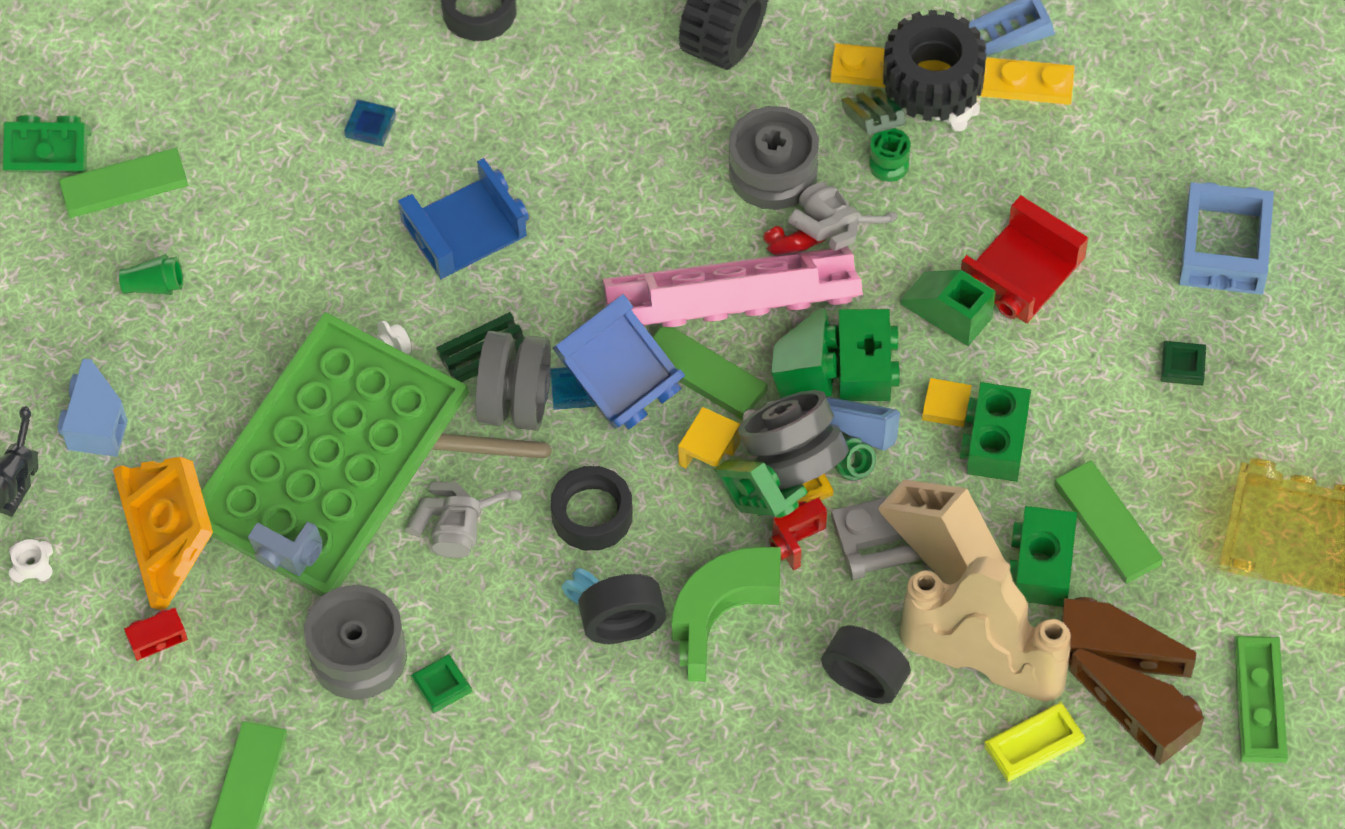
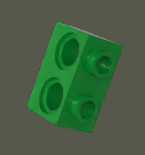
(997, 432)

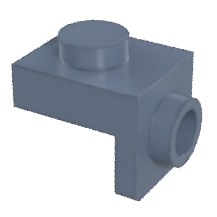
(276, 550)

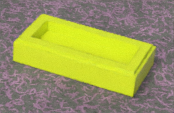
(1034, 741)

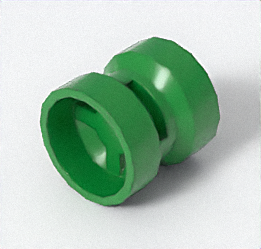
(890, 155)

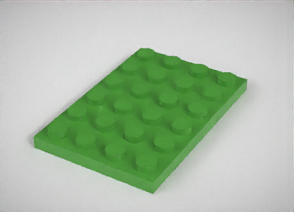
(331, 448)

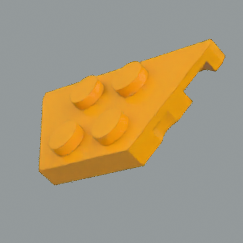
(164, 522)

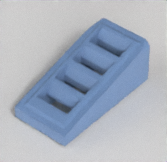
(1039, 29)
(870, 423)

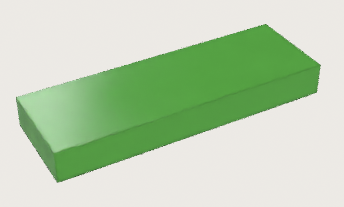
(123, 182)
(710, 373)
(1108, 522)
(1260, 699)
(249, 777)

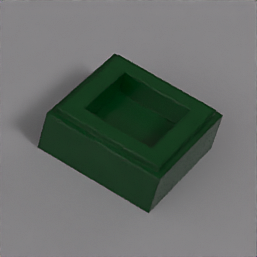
(1183, 363)

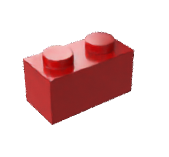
(155, 633)

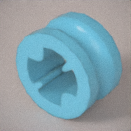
(581, 581)

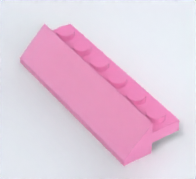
(739, 287)

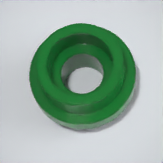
(864, 460)

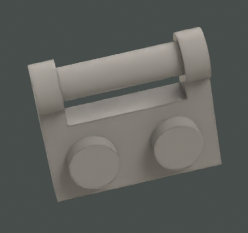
(865, 527)

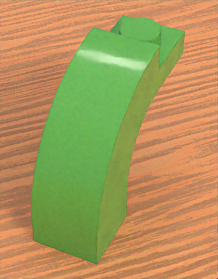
(718, 586)

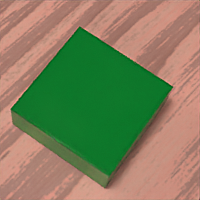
(441, 683)

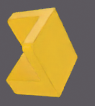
(709, 439)

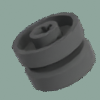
(773, 157)
(513, 380)
(795, 437)
(355, 642)

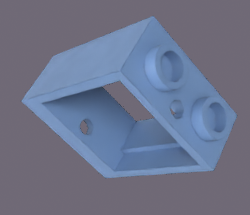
(1206, 269)

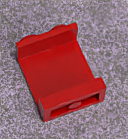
(1028, 260)

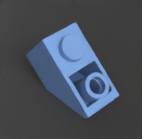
(94, 415)

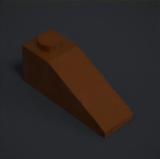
(1124, 639)
(1143, 705)

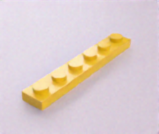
(1002, 76)

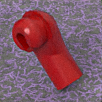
(781, 244)

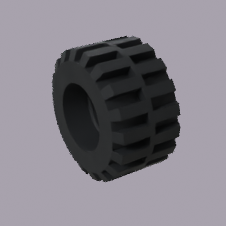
(720, 29)
(937, 39)

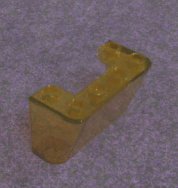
(1285, 530)

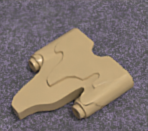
(986, 628)

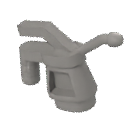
(831, 215)
(457, 525)

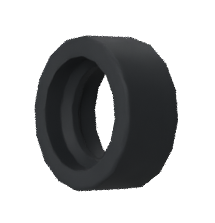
(480, 27)
(591, 537)
(622, 608)
(866, 664)

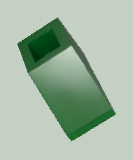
(952, 303)
(807, 356)

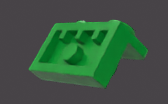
(45, 146)
(756, 490)

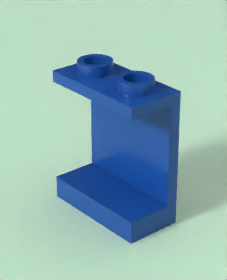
(466, 223)

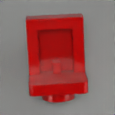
(800, 524)

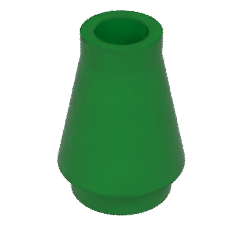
(154, 276)

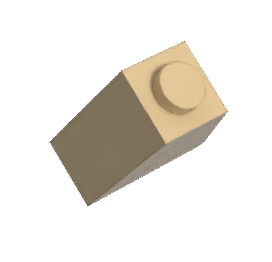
(940, 526)

